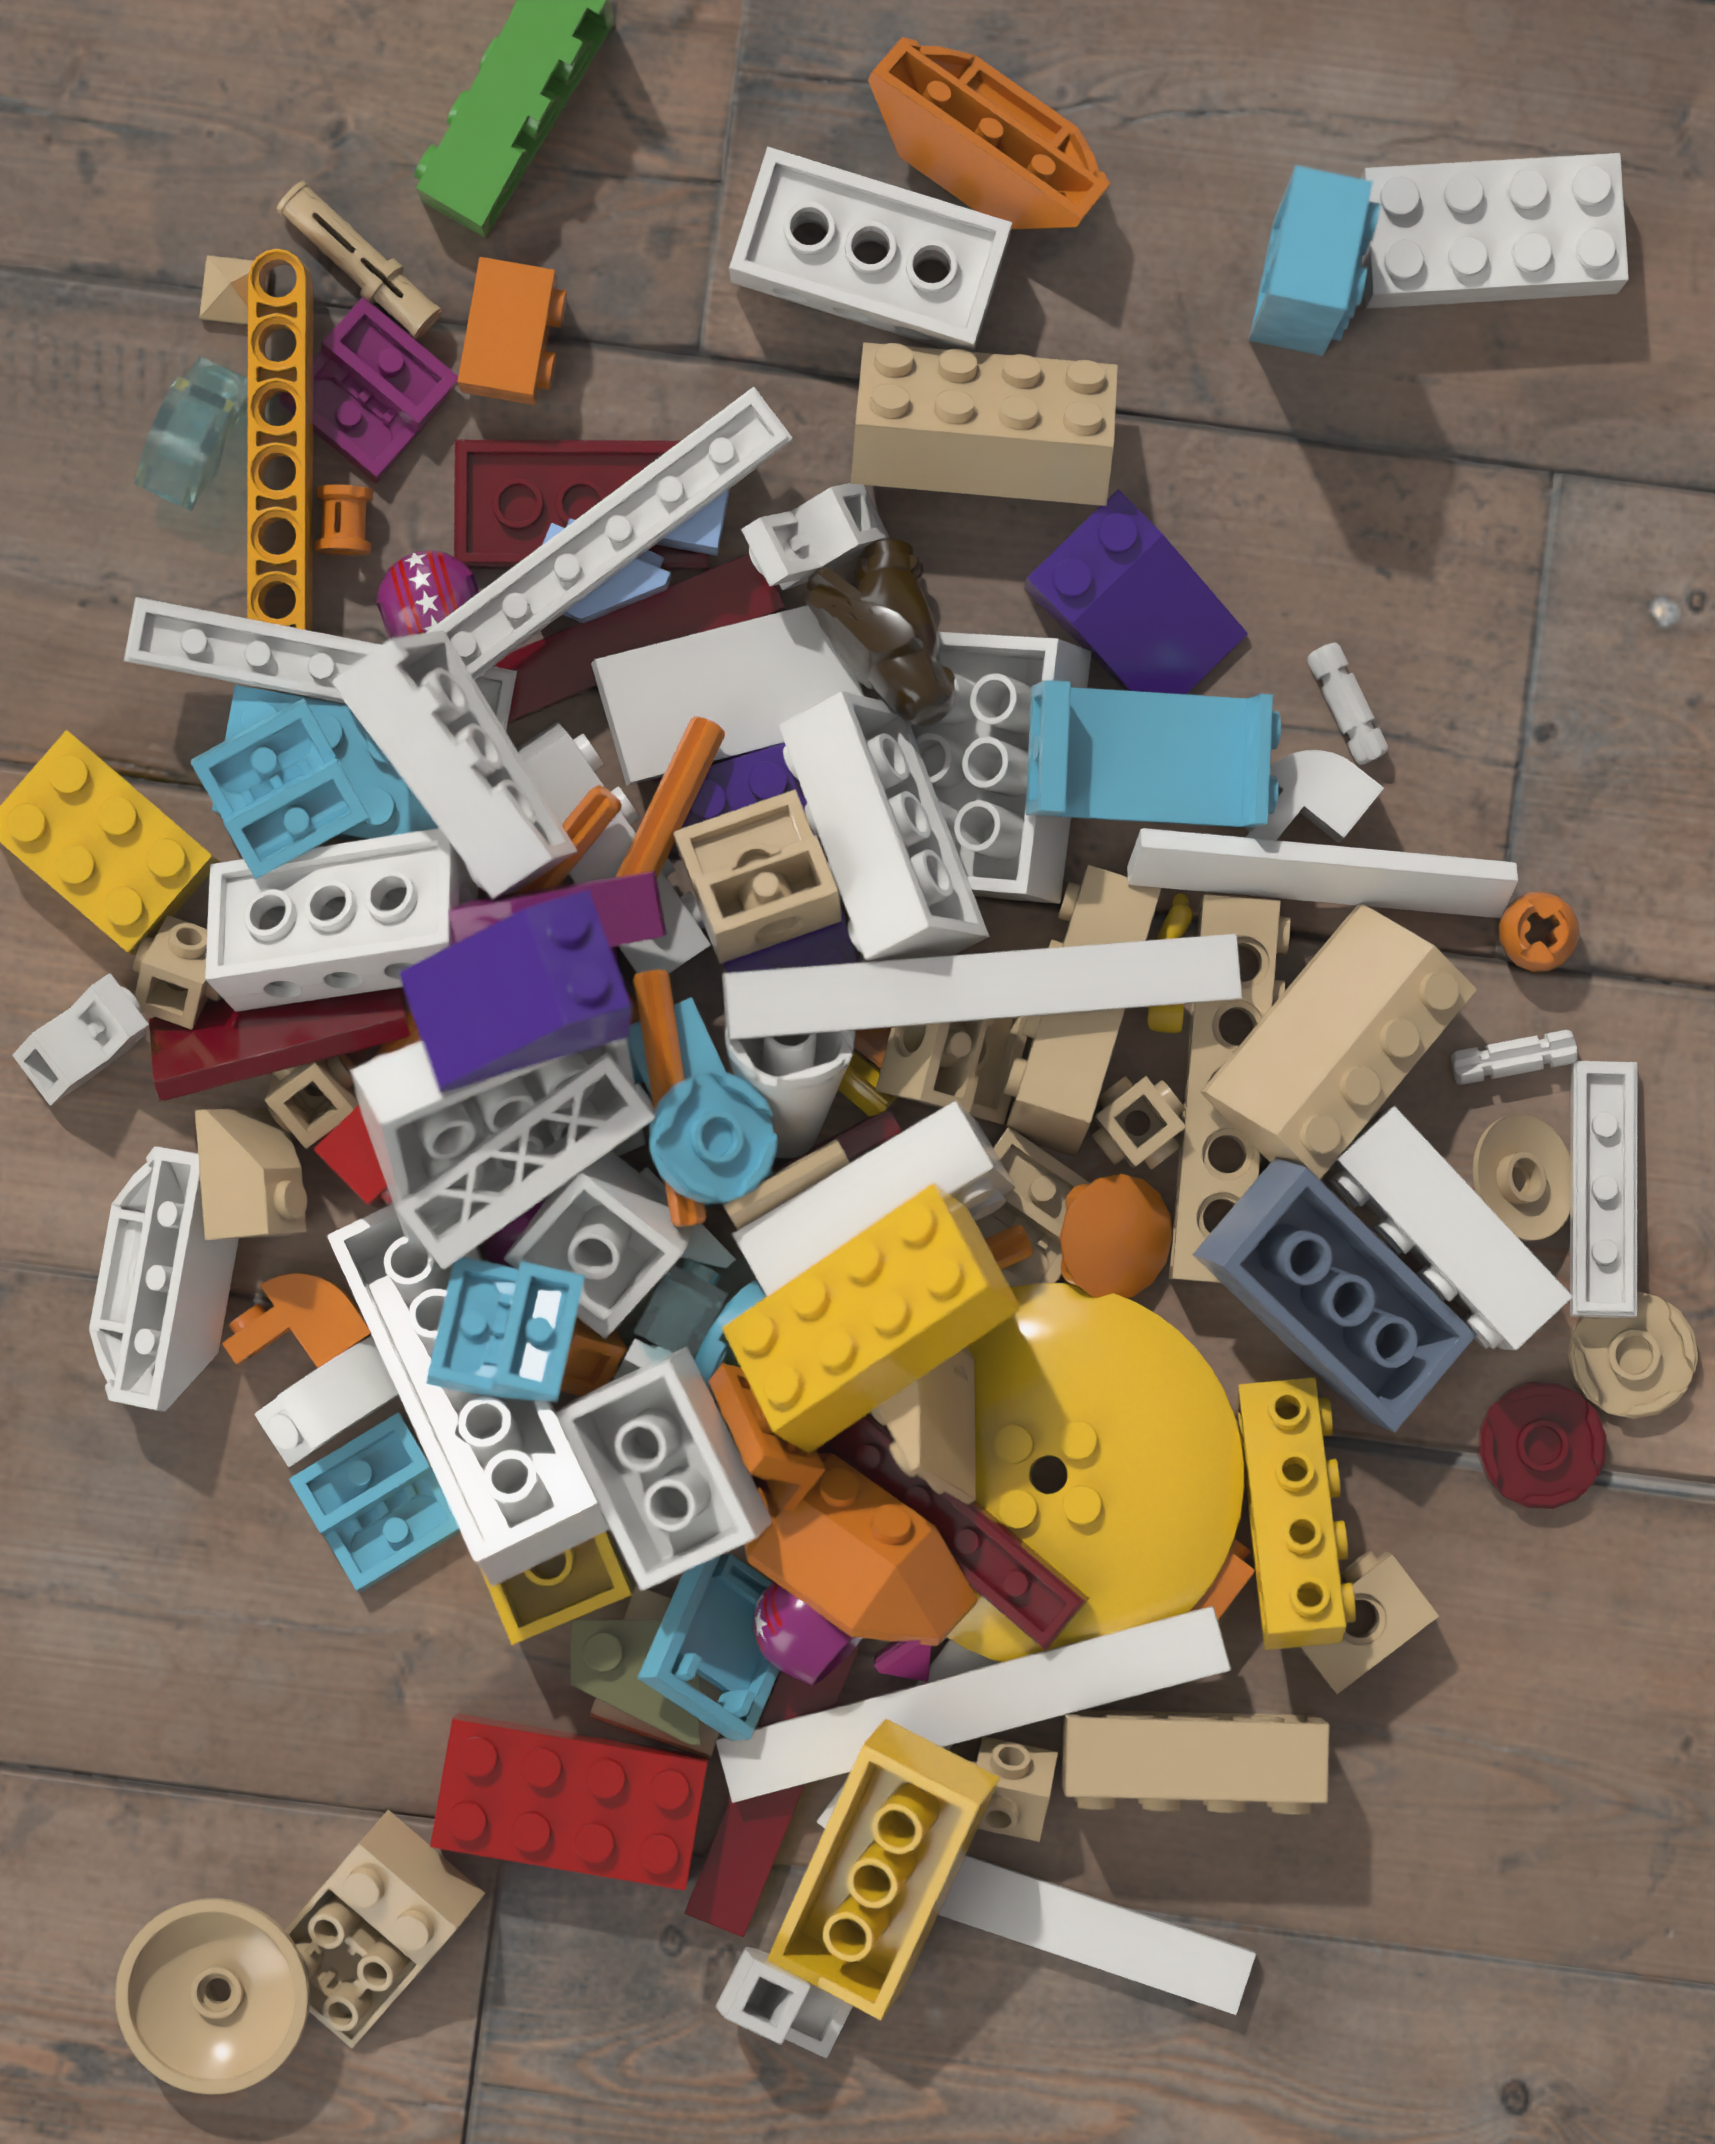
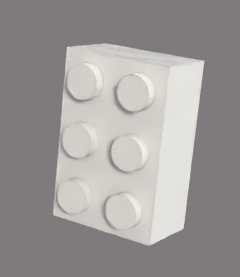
(664, 1468)

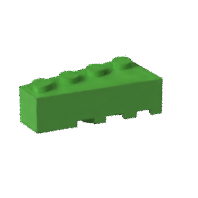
(511, 108)

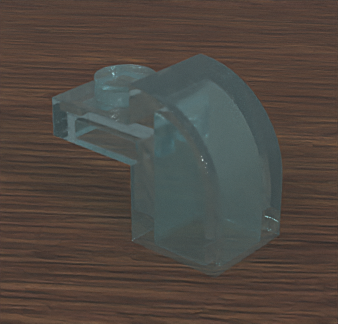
(191, 433)

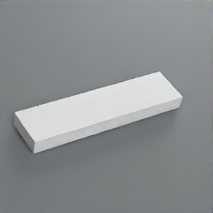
(1603, 1189)

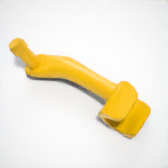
(1170, 1017)

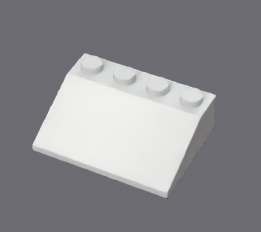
(982, 762)
(426, 1131)

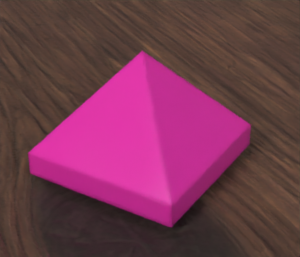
(904, 1660)

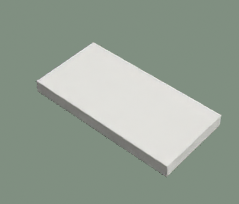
(734, 675)

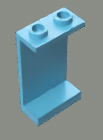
(1151, 756)

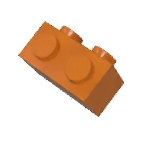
(510, 331)

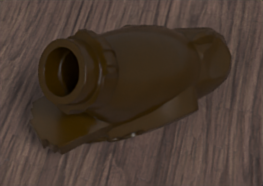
(886, 630)

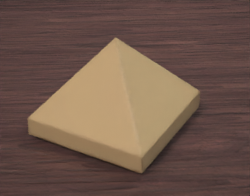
(226, 290)

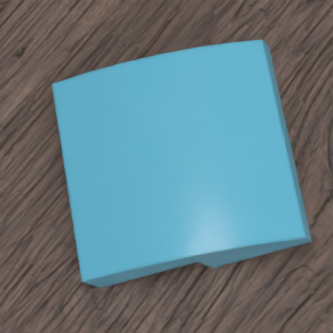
(279, 788)
(505, 1330)
(377, 1502)

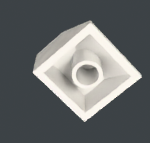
(612, 1231)

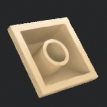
(248, 1175)

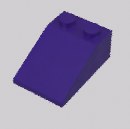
(1135, 602)
(518, 993)

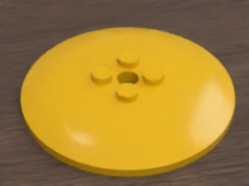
(1144, 1451)

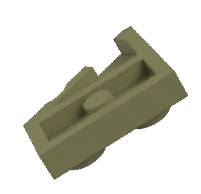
(607, 1666)

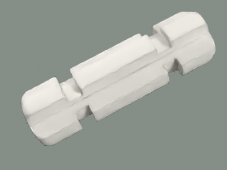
(1347, 703)
(1514, 1057)

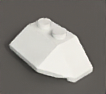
(159, 1285)

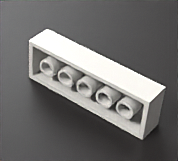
(494, 1456)

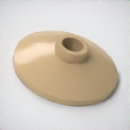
(1524, 1175)

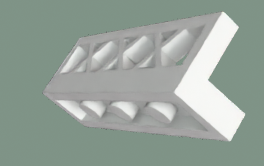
(542, 1171)

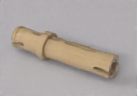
(412, 310)

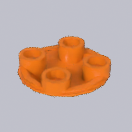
(1114, 1236)

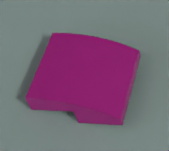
(373, 389)

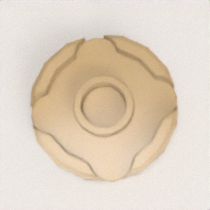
(1636, 1362)

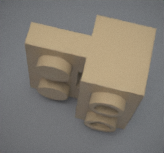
(758, 876)
(954, 1063)

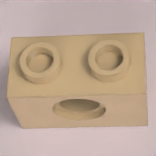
(1398, 1616)

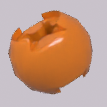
(1562, 938)

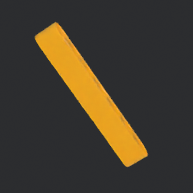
(290, 440)

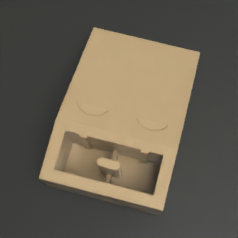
(937, 1427)
(377, 1925)

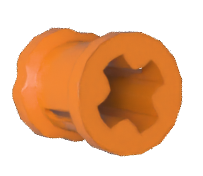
(343, 520)

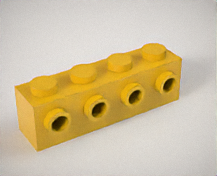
(1292, 1513)

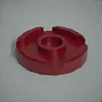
(1541, 1445)

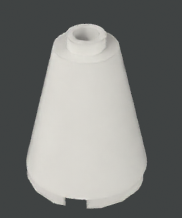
(796, 1079)

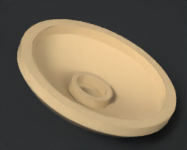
(177, 2021)

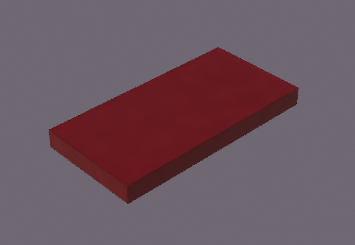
(519, 487)
(261, 1041)

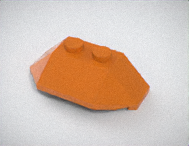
(985, 137)
(862, 1559)

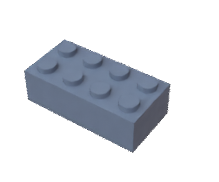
(1334, 1294)

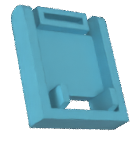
(713, 1635)

